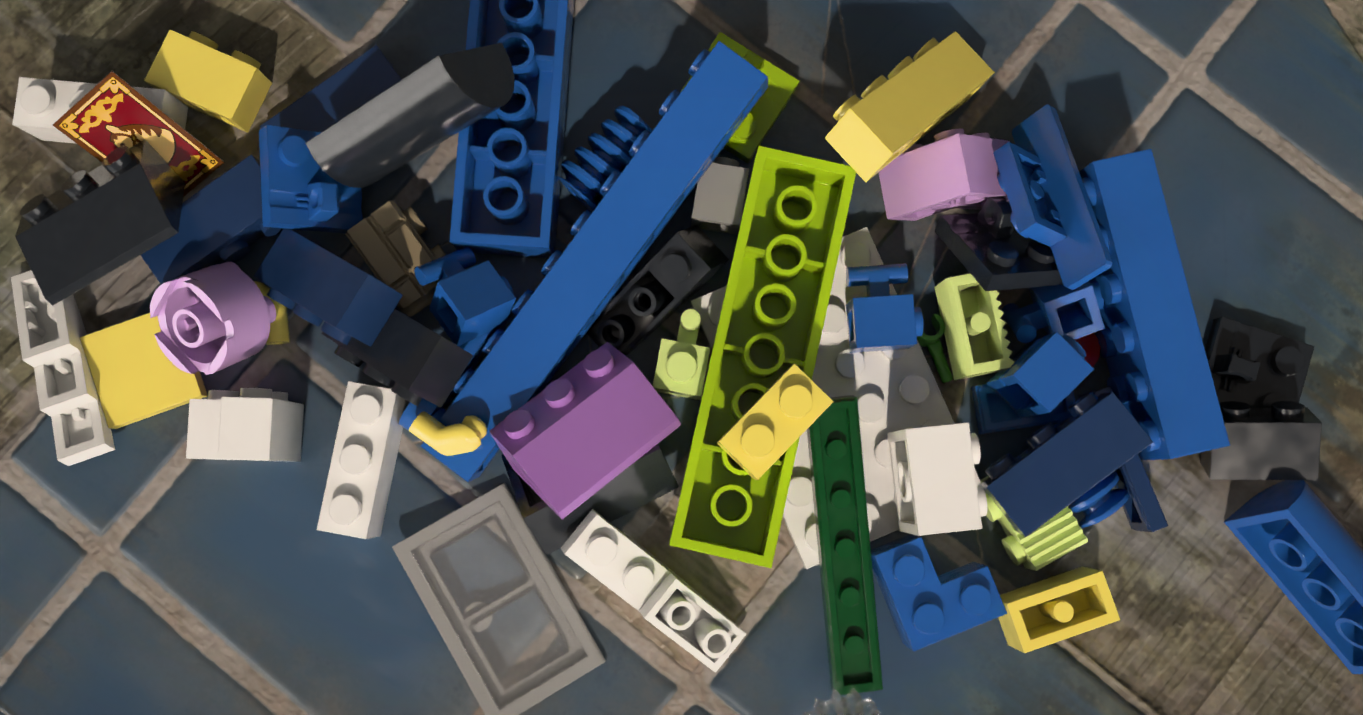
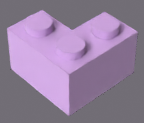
(942, 176)

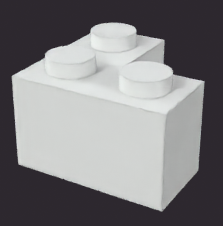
(247, 427)

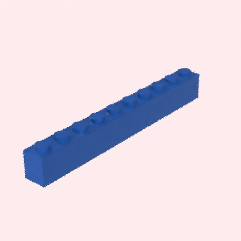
(604, 248)

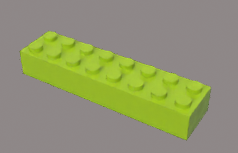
(765, 325)

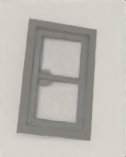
(499, 604)

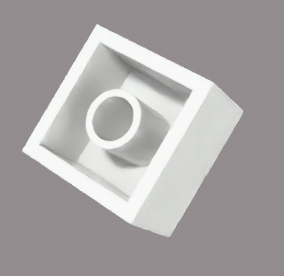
(937, 479)

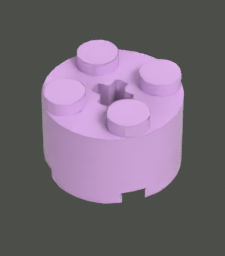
(211, 319)

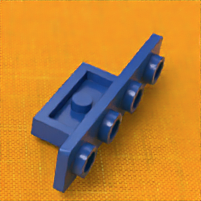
(1051, 198)

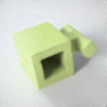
(681, 362)

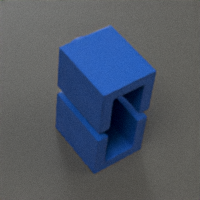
(1042, 375)

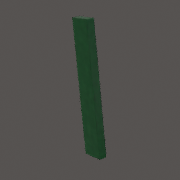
(844, 548)

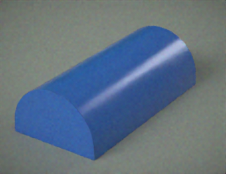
(1309, 561)

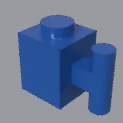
(466, 300)
(1056, 310)
(881, 319)

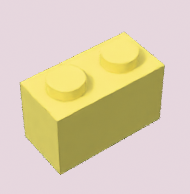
(210, 80)
(775, 422)
(1057, 609)

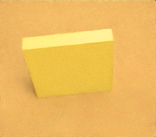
(134, 374)

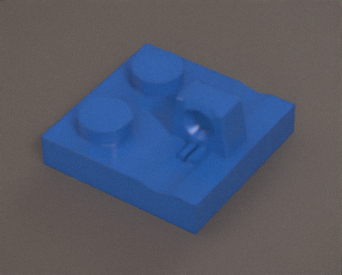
(296, 188)

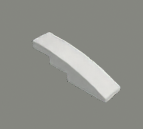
(62, 374)

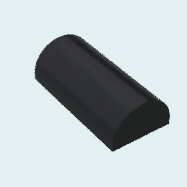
(415, 115)

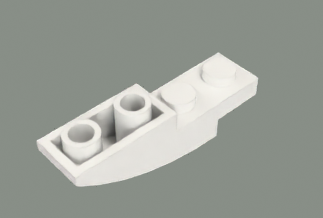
(653, 590)

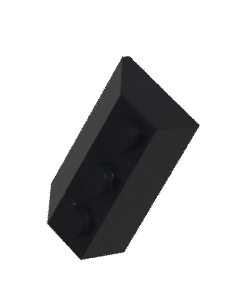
(100, 220)
(634, 487)

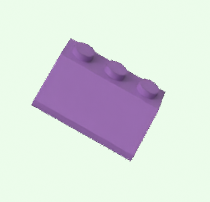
(584, 429)

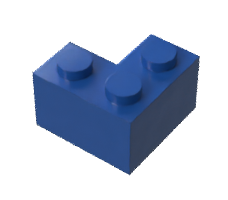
(929, 605)

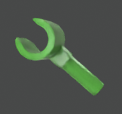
(935, 348)

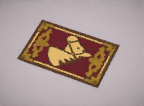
(120, 116)

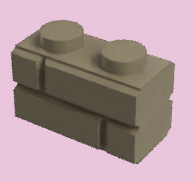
(392, 249)

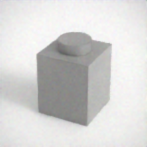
(720, 196)

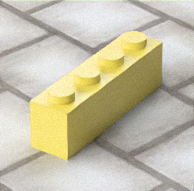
(907, 105)

